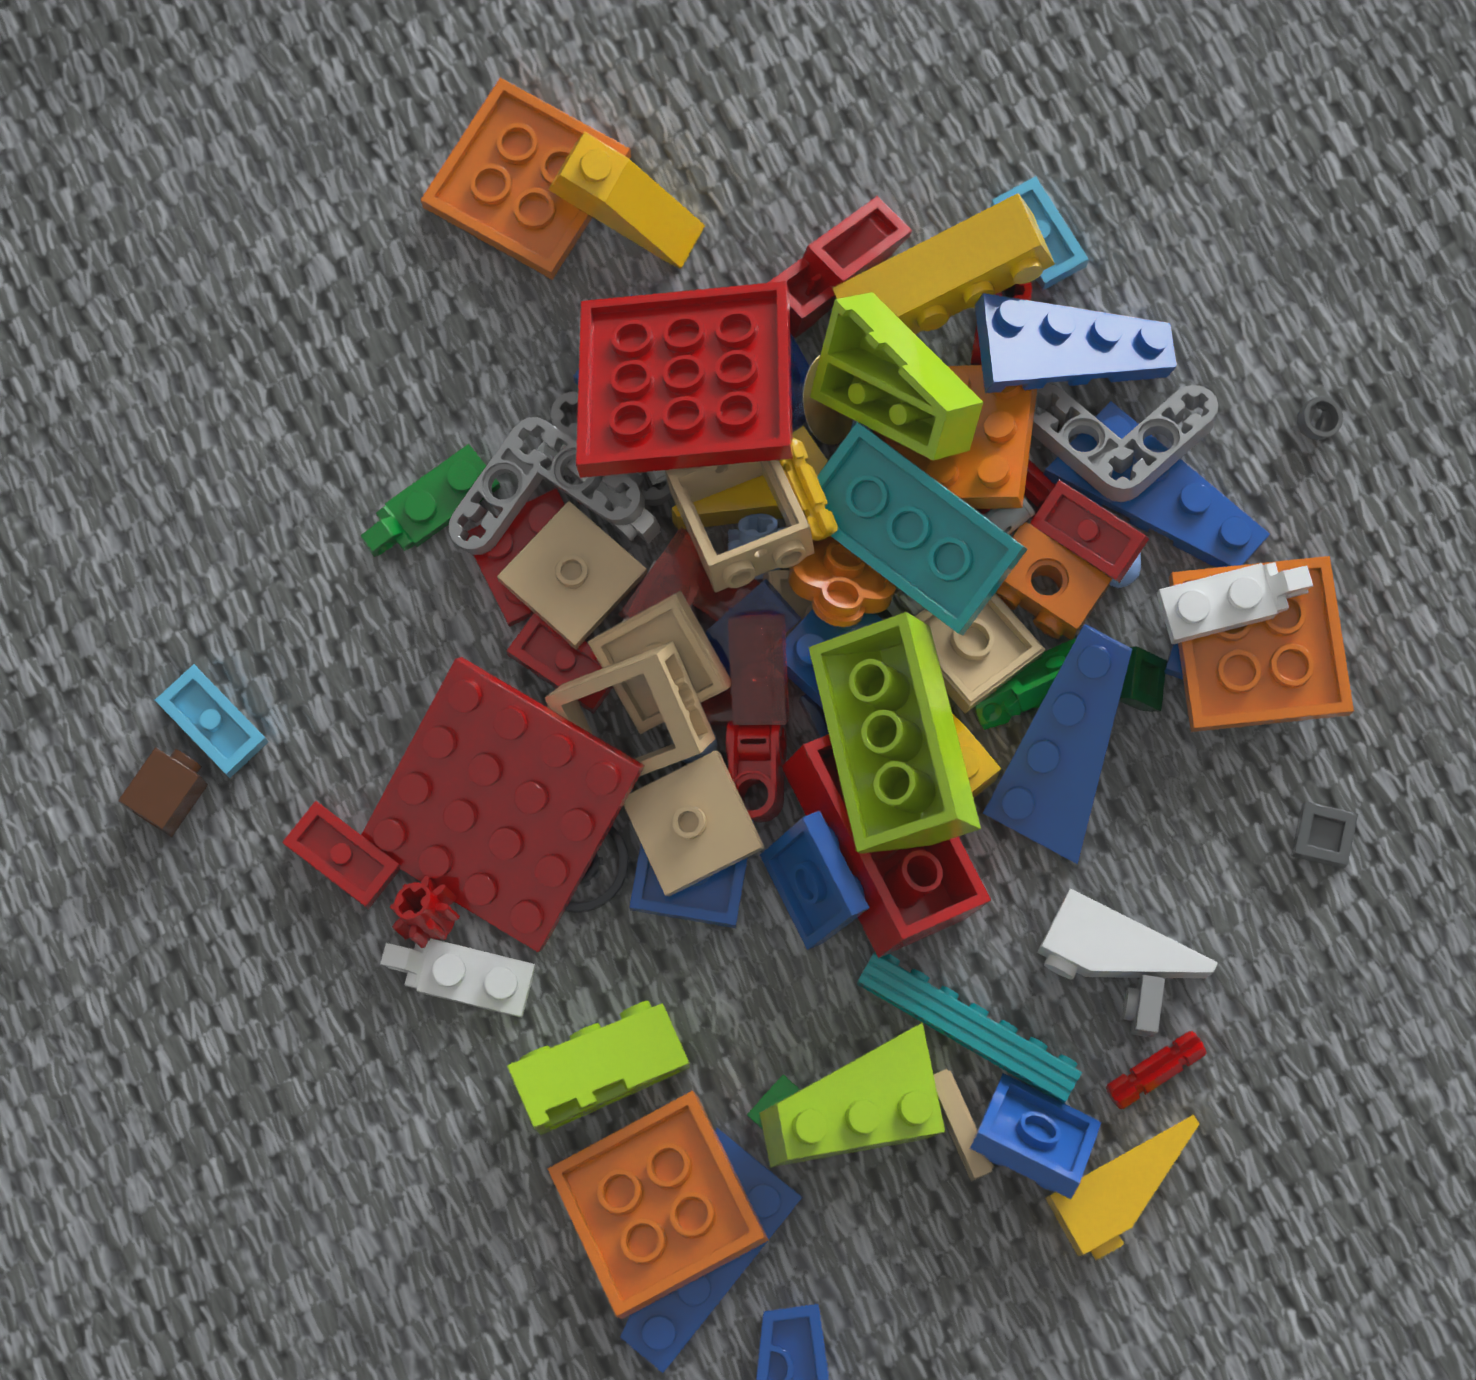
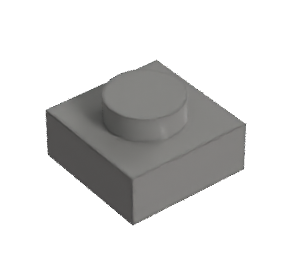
(1143, 1005)

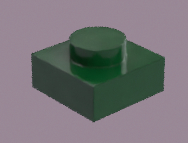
(1144, 681)

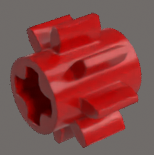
(424, 911)

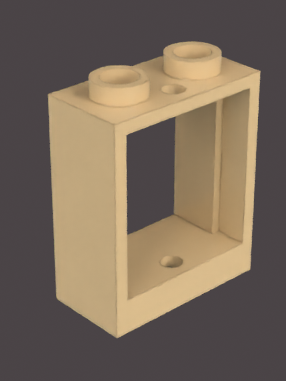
(760, 556)
(672, 694)

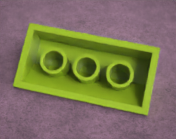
(894, 736)

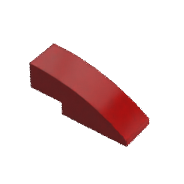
(838, 255)

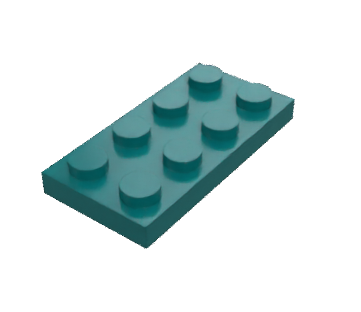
(915, 530)

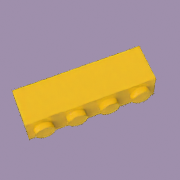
(957, 266)

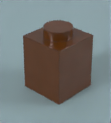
(164, 790)

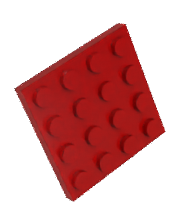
(684, 380)
(501, 803)

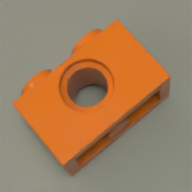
(1077, 581)

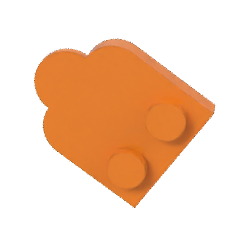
(840, 584)

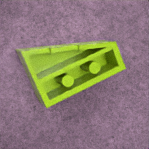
(893, 381)
(598, 1066)
(863, 1106)

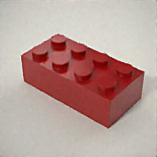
(906, 889)

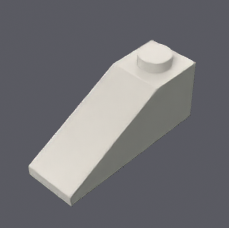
(1104, 943)

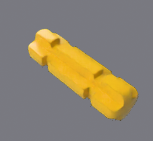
(809, 493)

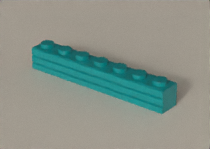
(970, 1026)

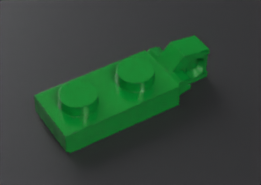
(426, 504)
(1024, 690)

